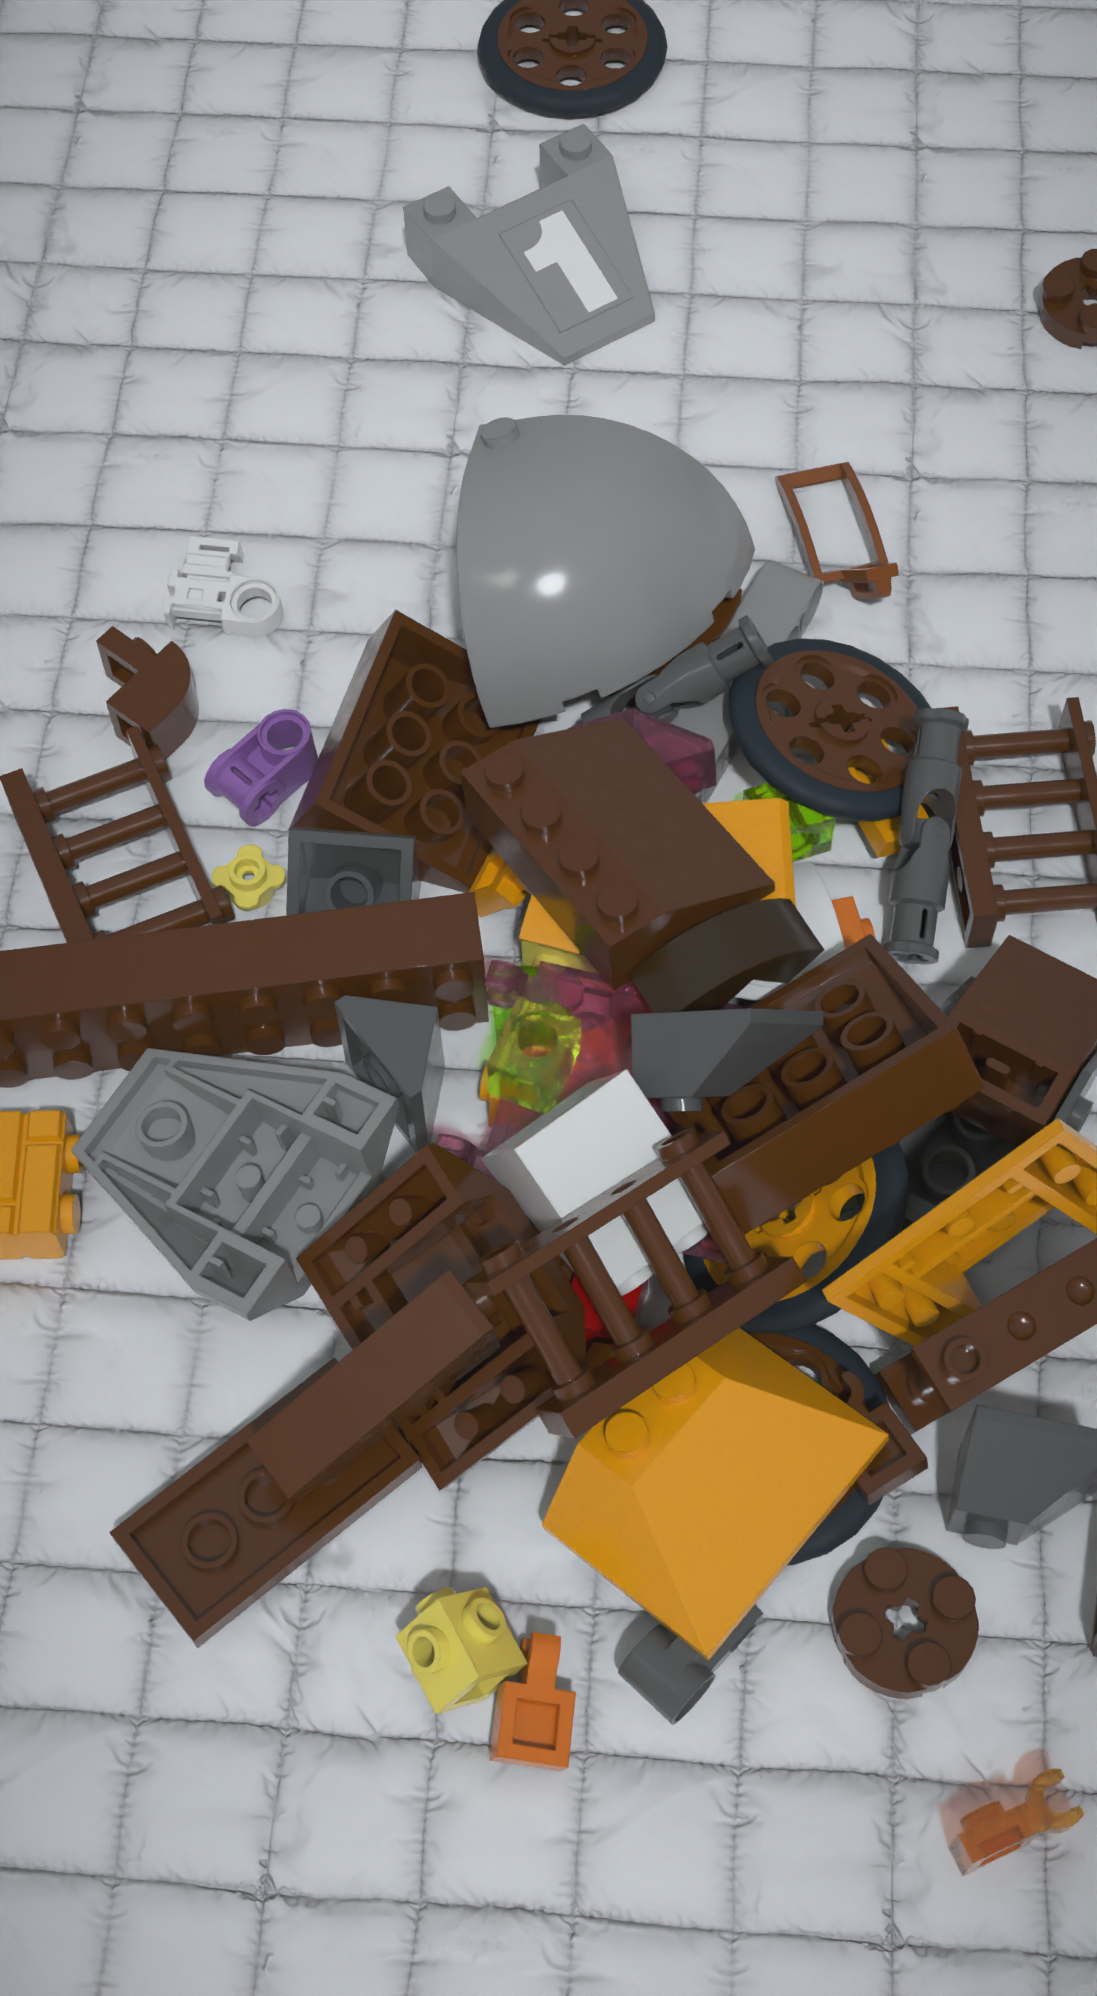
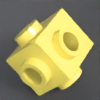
(460, 1648)

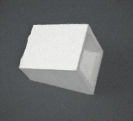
(585, 1150)

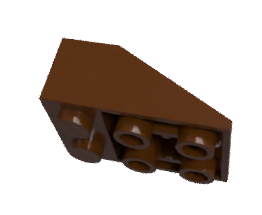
(1029, 1036)

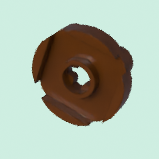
(1063, 299)
(942, 1604)

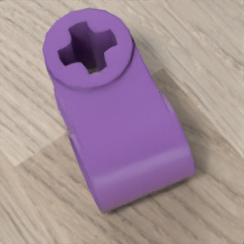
(258, 772)

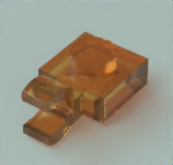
(997, 1833)

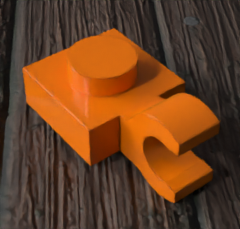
(532, 1716)

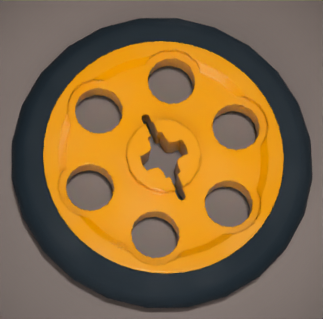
(820, 1229)

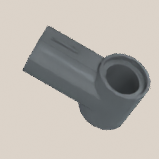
(673, 1673)

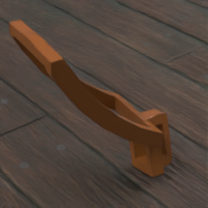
(857, 576)

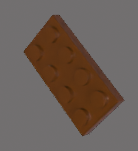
(232, 1532)

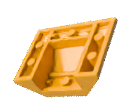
(918, 1276)
(710, 1485)

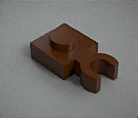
(897, 1460)

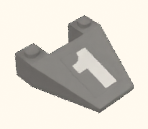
(548, 265)

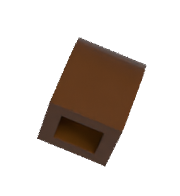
(154, 690)

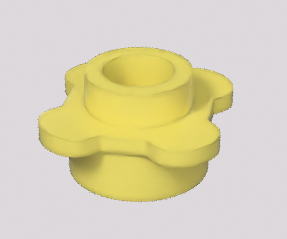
(253, 892)

